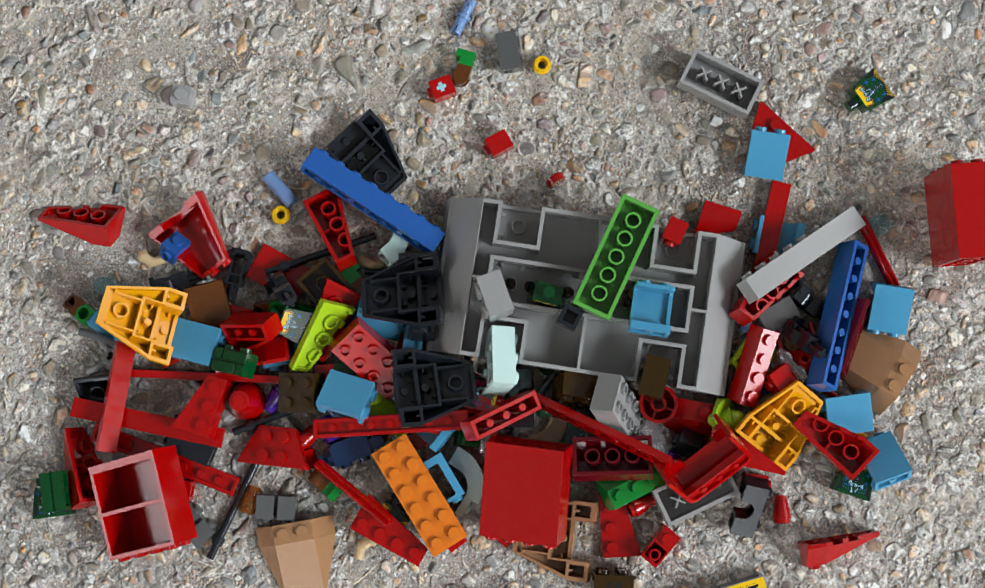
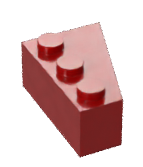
(251, 329)
(205, 408)

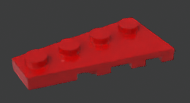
(338, 293)
(392, 537)

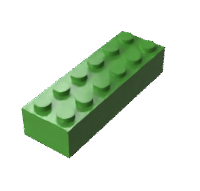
(615, 257)

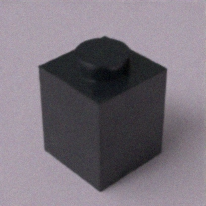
(569, 317)
(687, 442)

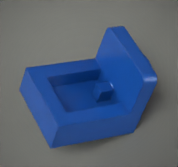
(173, 247)

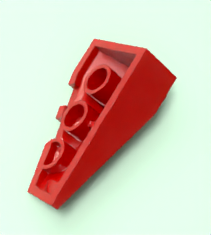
(94, 225)
(275, 351)
(692, 416)
(841, 447)
(78, 458)
(826, 549)

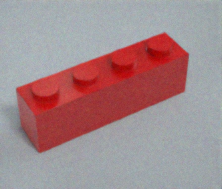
(753, 365)
(500, 415)

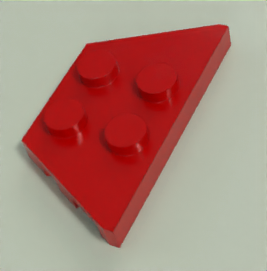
(767, 118)
(274, 448)

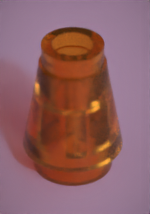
(248, 502)

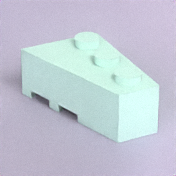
(500, 360)

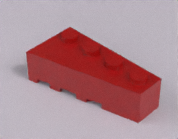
(330, 222)
(746, 313)

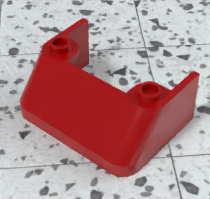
(709, 465)

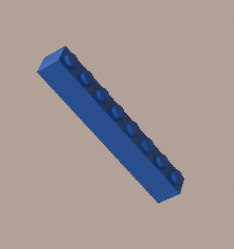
(372, 201)
(838, 315)

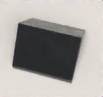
(92, 387)

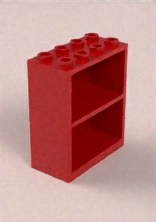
(956, 213)
(525, 491)
(143, 504)

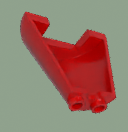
(199, 226)

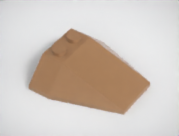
(882, 368)
(299, 551)

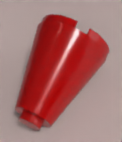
(246, 400)

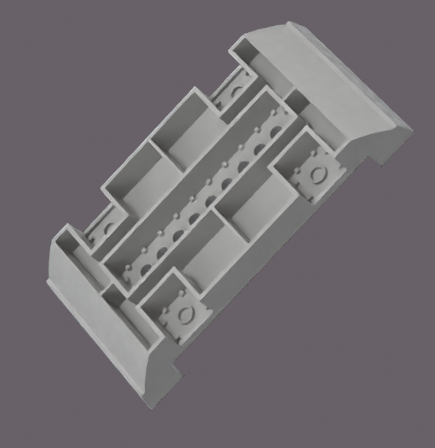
(557, 250)

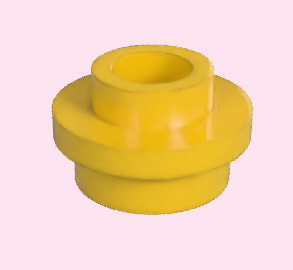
(541, 59)
(276, 210)

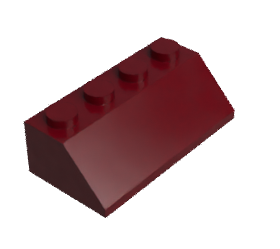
(861, 311)
(603, 461)

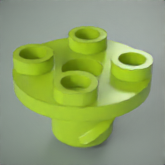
(727, 411)

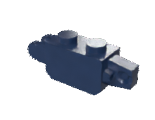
(352, 449)

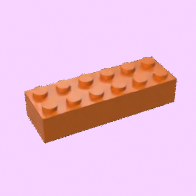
(419, 495)

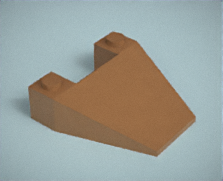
(561, 558)

